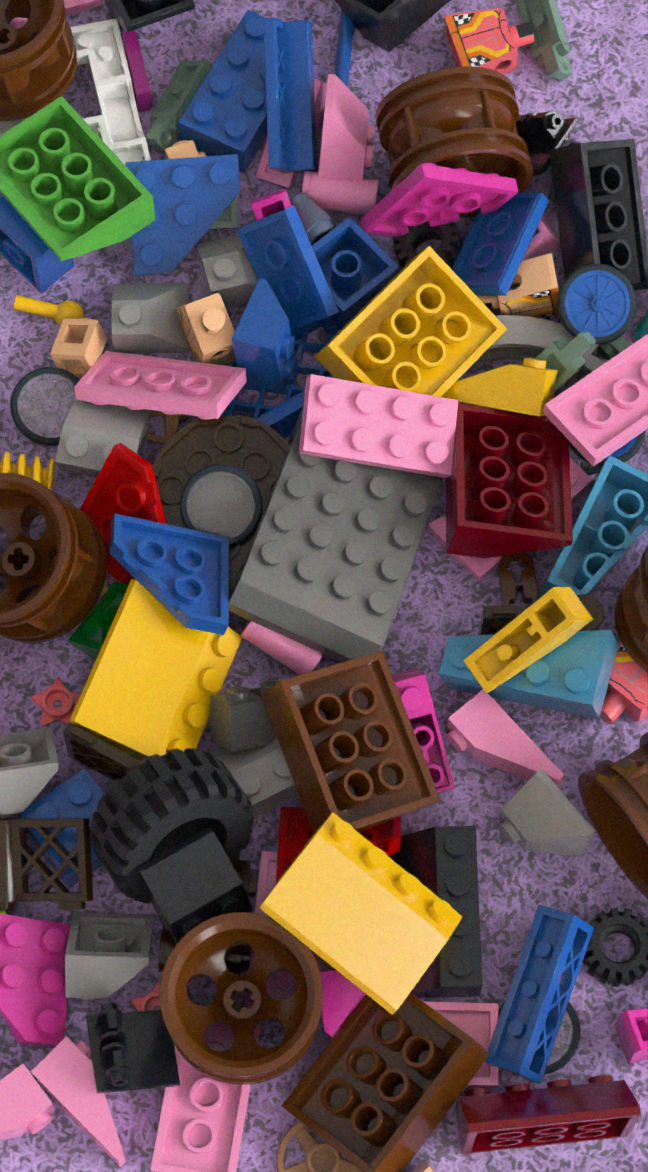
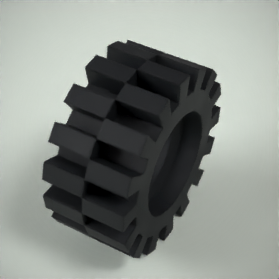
(448, 233)
(610, 970)

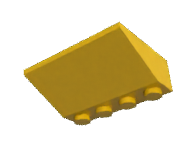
(414, 332)
(153, 679)
(361, 912)

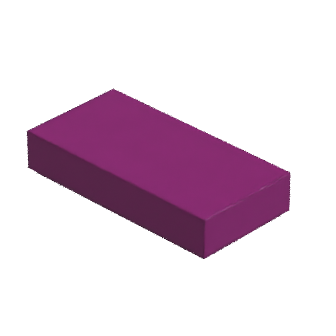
(137, 71)

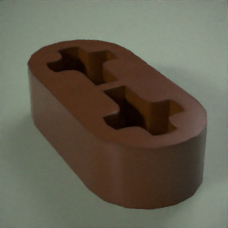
(527, 582)

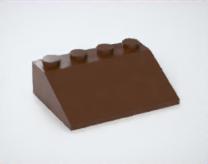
(350, 744)
(386, 1082)

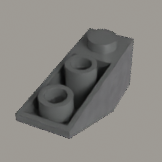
(241, 718)

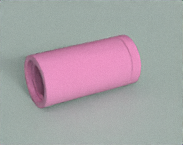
(341, 194)
(281, 648)

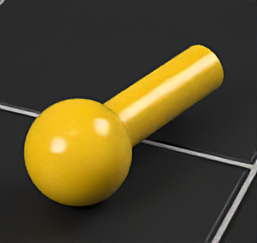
(65, 309)

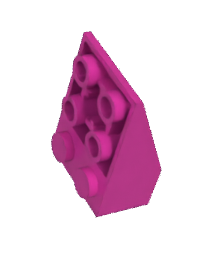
(420, 710)

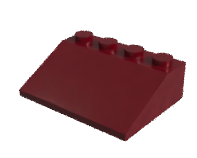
(507, 484)
(545, 1115)

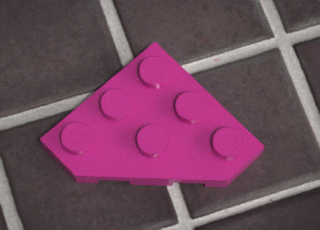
(438, 197)
(33, 979)

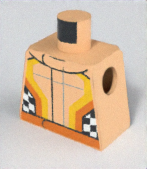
(531, 292)
(208, 330)

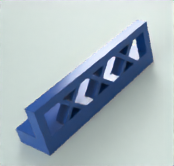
(290, 95)
(538, 993)

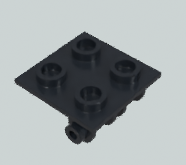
(542, 133)
(131, 1050)

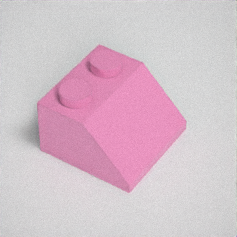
(345, 134)

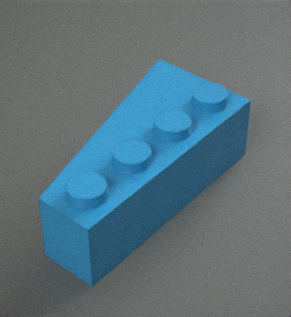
(604, 529)
(564, 680)

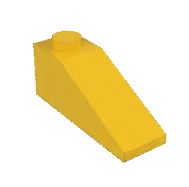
(512, 388)
(528, 637)

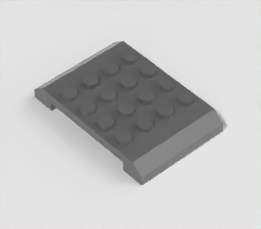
(333, 552)

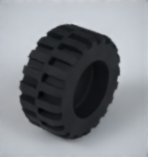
(163, 806)

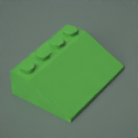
(70, 183)

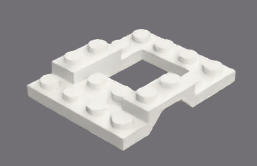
(118, 118)

